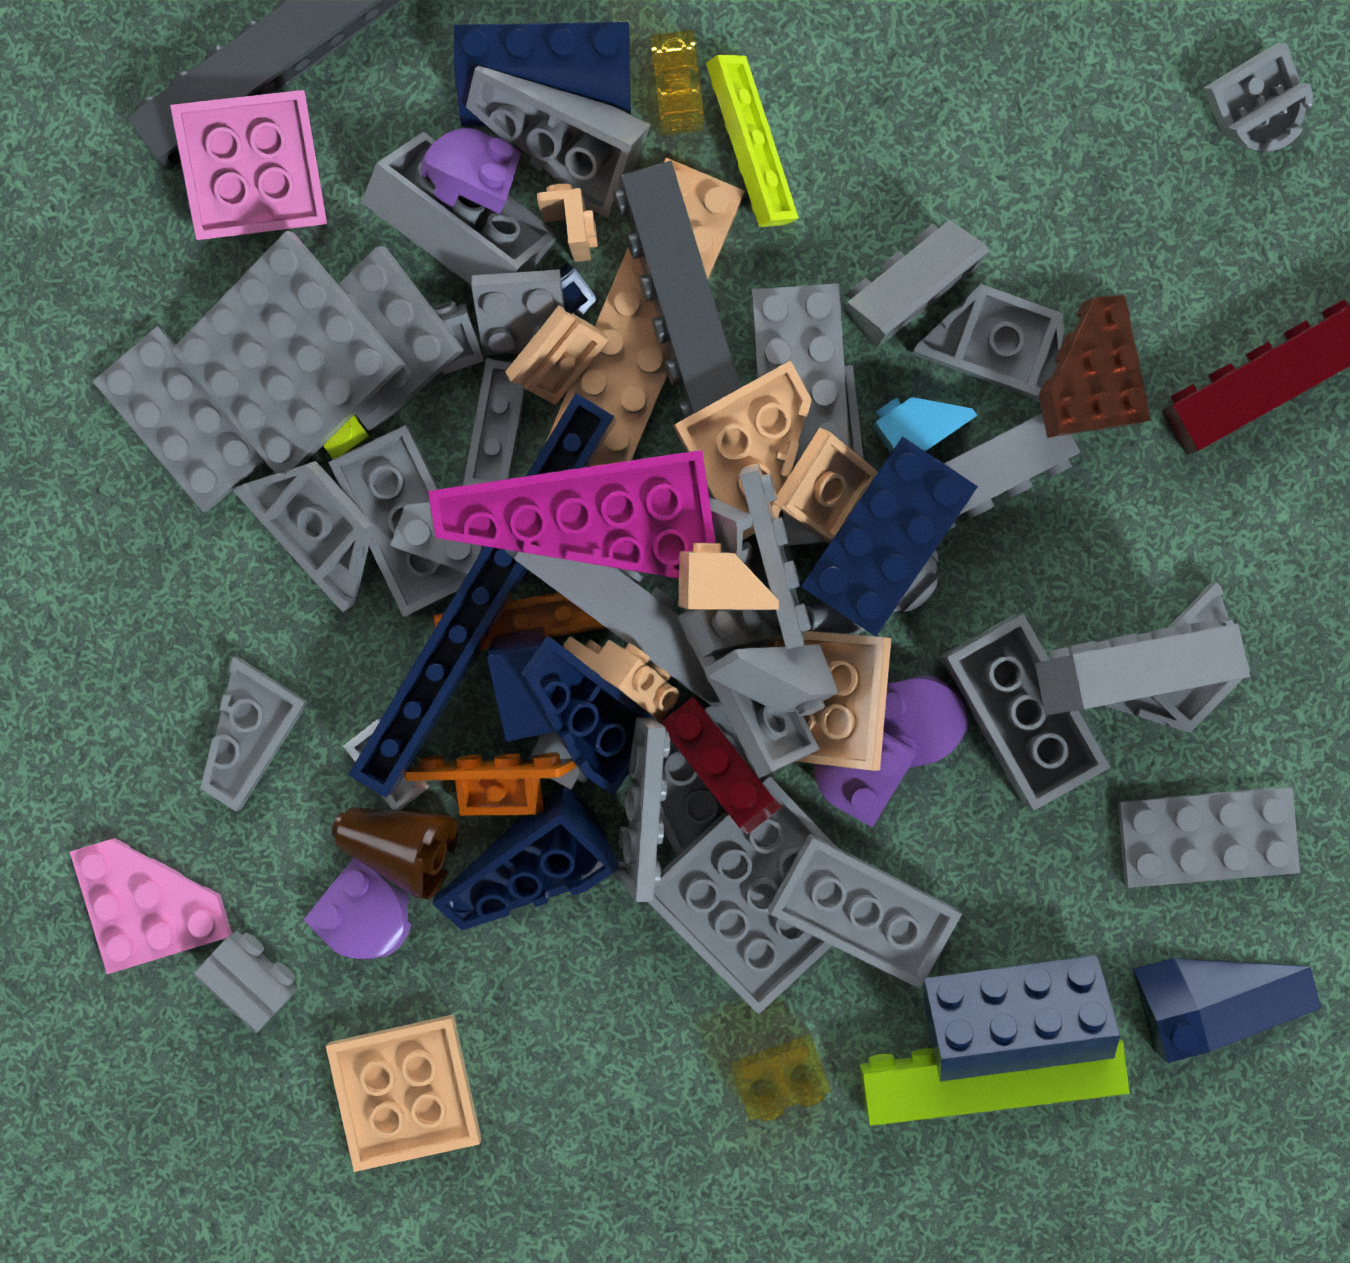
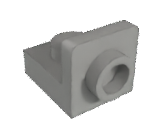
(459, 324)

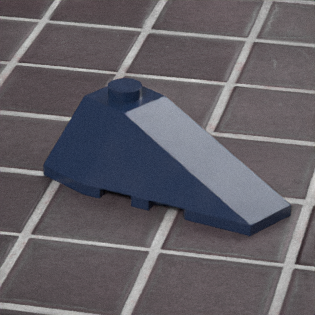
(585, 712)
(531, 862)

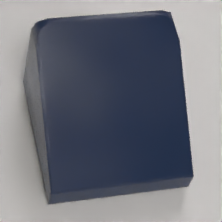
(576, 293)

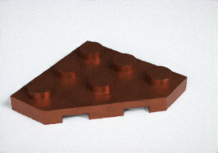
(1096, 373)

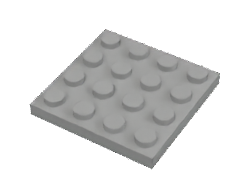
(287, 355)
(721, 898)

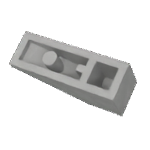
(778, 677)

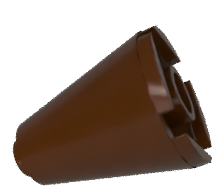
(399, 845)

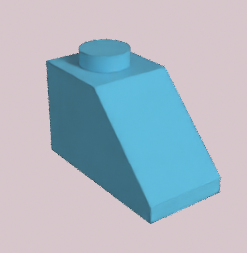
(919, 422)

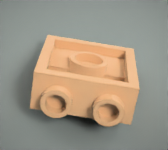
(629, 673)

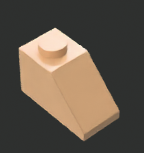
(720, 581)

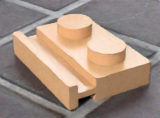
(557, 355)

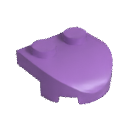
(471, 166)
(925, 717)
(866, 791)
(361, 914)

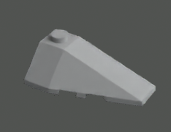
(561, 132)

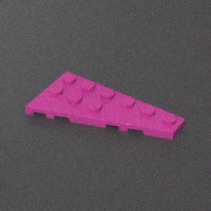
(602, 515)

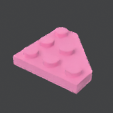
(144, 906)

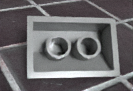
(913, 281)

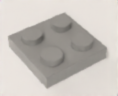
(514, 307)

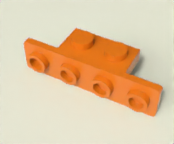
(496, 785)

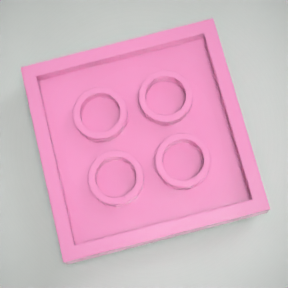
(249, 164)

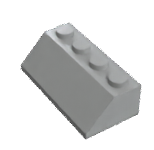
(461, 237)

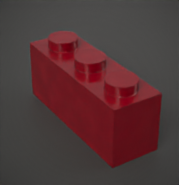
(720, 766)

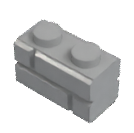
(247, 980)

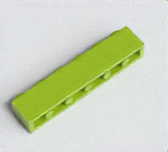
(912, 1088)

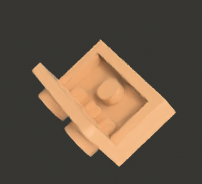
(567, 204)

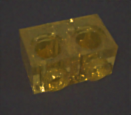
(677, 82)
(776, 1066)

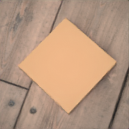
(825, 485)

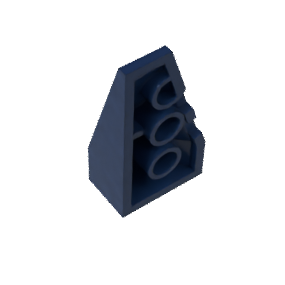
(1214, 1003)

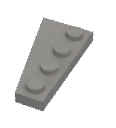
(771, 537)
(639, 841)

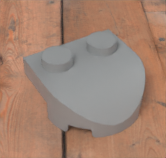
(1261, 101)

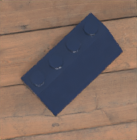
(570, 57)

